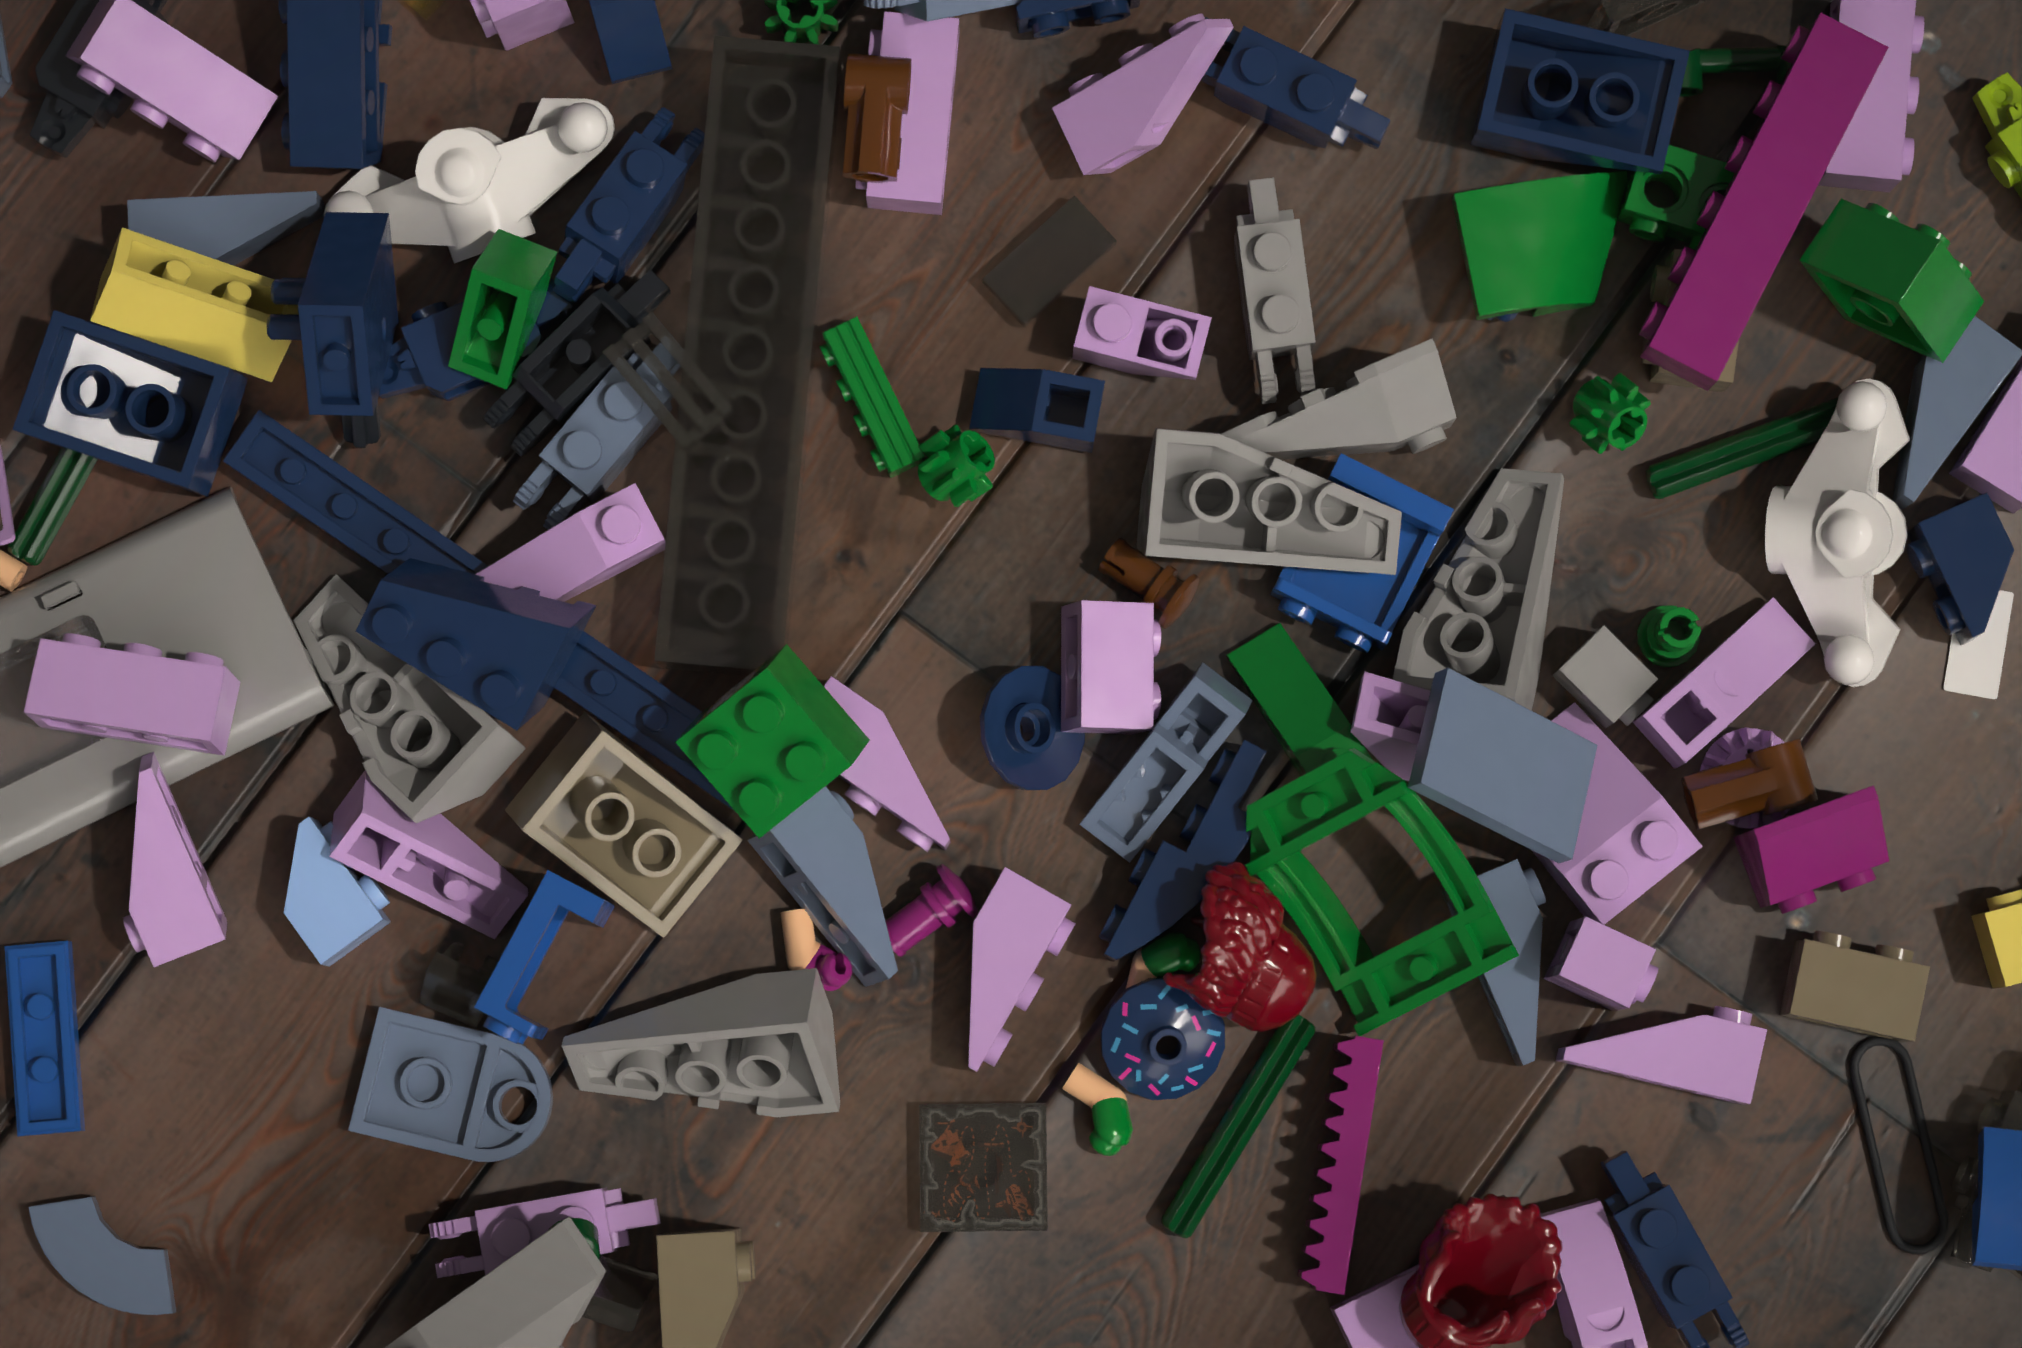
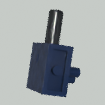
(344, 320)

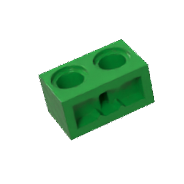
(1691, 181)

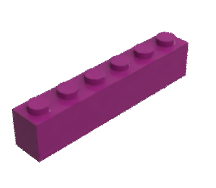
(1763, 201)

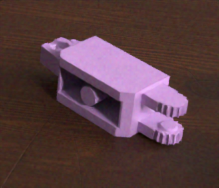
(513, 1227)

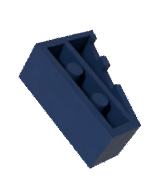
(334, 82)
(476, 636)

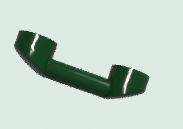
(1731, 61)

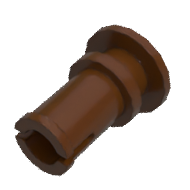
(1150, 581)

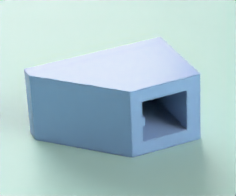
(328, 899)

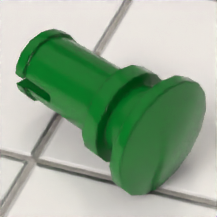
(1668, 635)

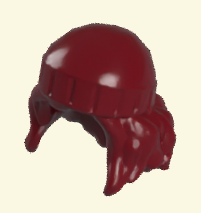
(1250, 961)
(1482, 1275)

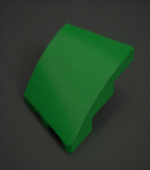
(1538, 242)

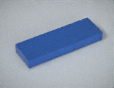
(44, 1038)

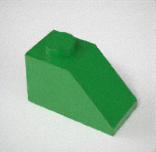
(501, 307)

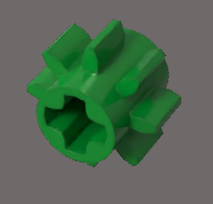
(809, 26)
(1610, 413)
(956, 465)

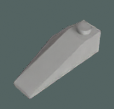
(1382, 410)
(1244, 506)
(1493, 594)
(413, 733)
(740, 1042)
(521, 1302)

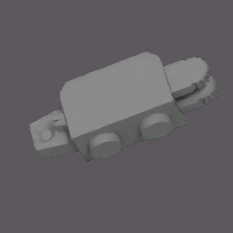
(1274, 289)

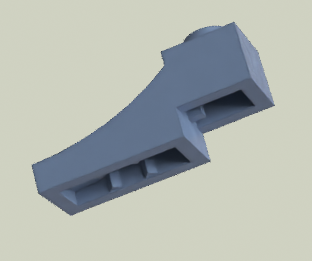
(1166, 762)

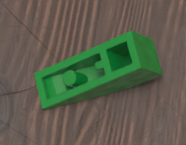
(1293, 700)

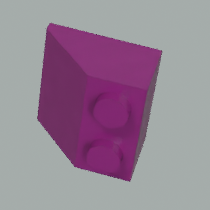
(1814, 849)

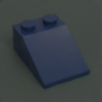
(1579, 95)
(131, 403)

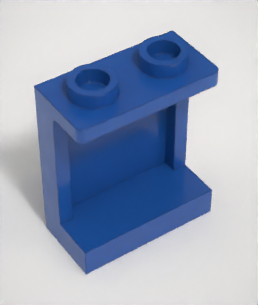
(1359, 602)
(527, 951)

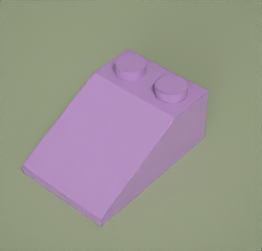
(1625, 832)

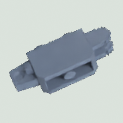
(598, 440)

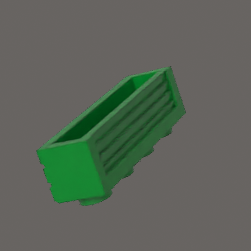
(873, 396)

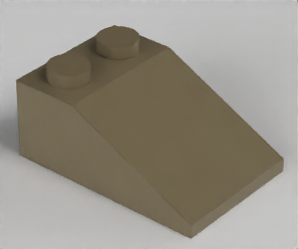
(622, 825)
(701, 1284)

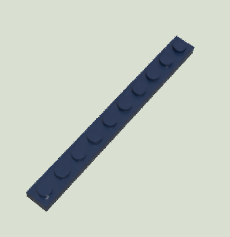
(391, 535)

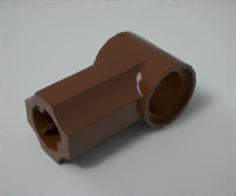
(875, 101)
(1763, 782)

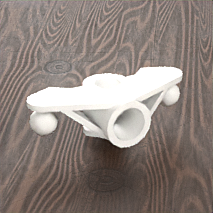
(477, 183)
(1840, 532)

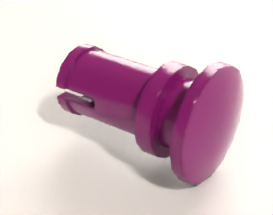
(930, 911)

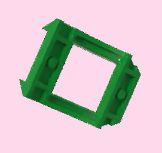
(1412, 971)

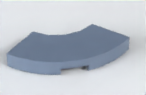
(100, 1261)

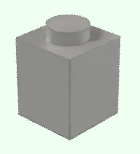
(1607, 679)

